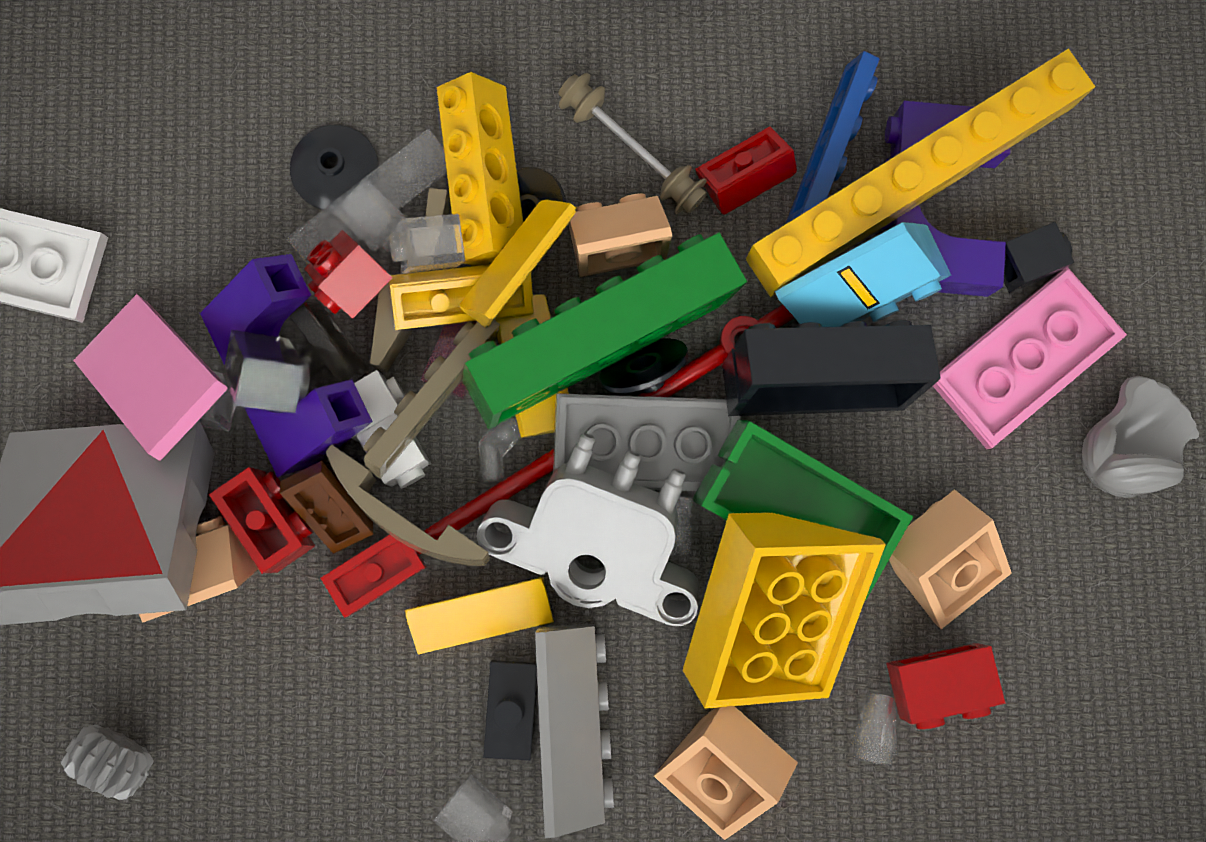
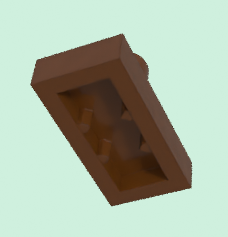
(326, 507)

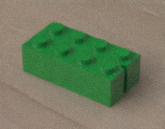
(775, 477)

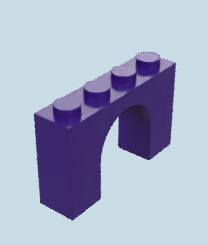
(973, 263)
(259, 303)

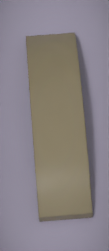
(450, 546)

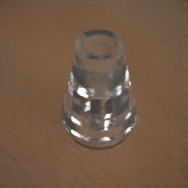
(876, 731)

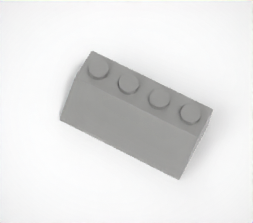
(570, 728)

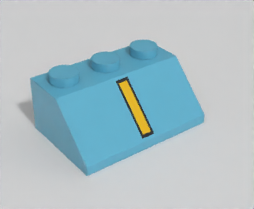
(869, 279)

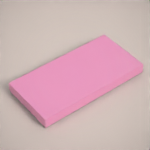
(1027, 358)
(149, 377)

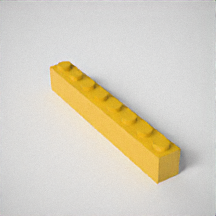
(919, 172)

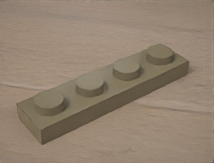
(417, 409)

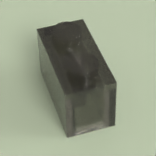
(264, 372)

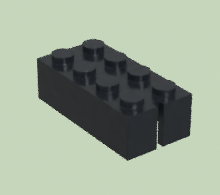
(829, 368)

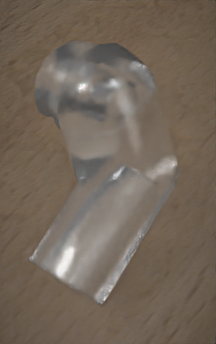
(494, 446)

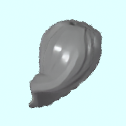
(1140, 441)

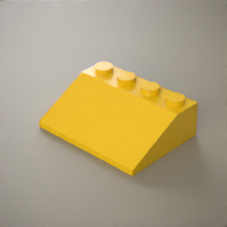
(778, 610)

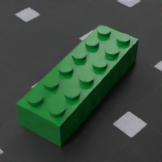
(601, 329)

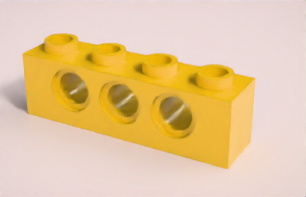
(480, 164)

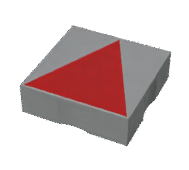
(98, 523)

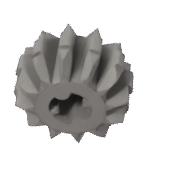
(107, 762)

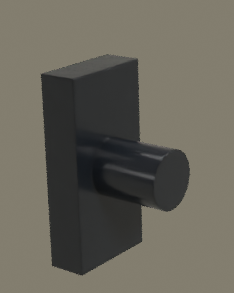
(510, 710)

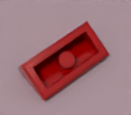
(747, 170)

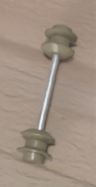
(587, 103)

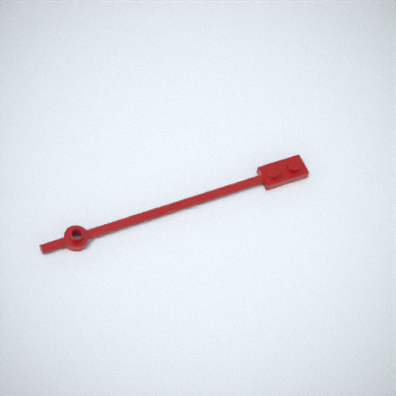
(392, 562)

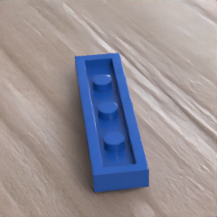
(839, 127)

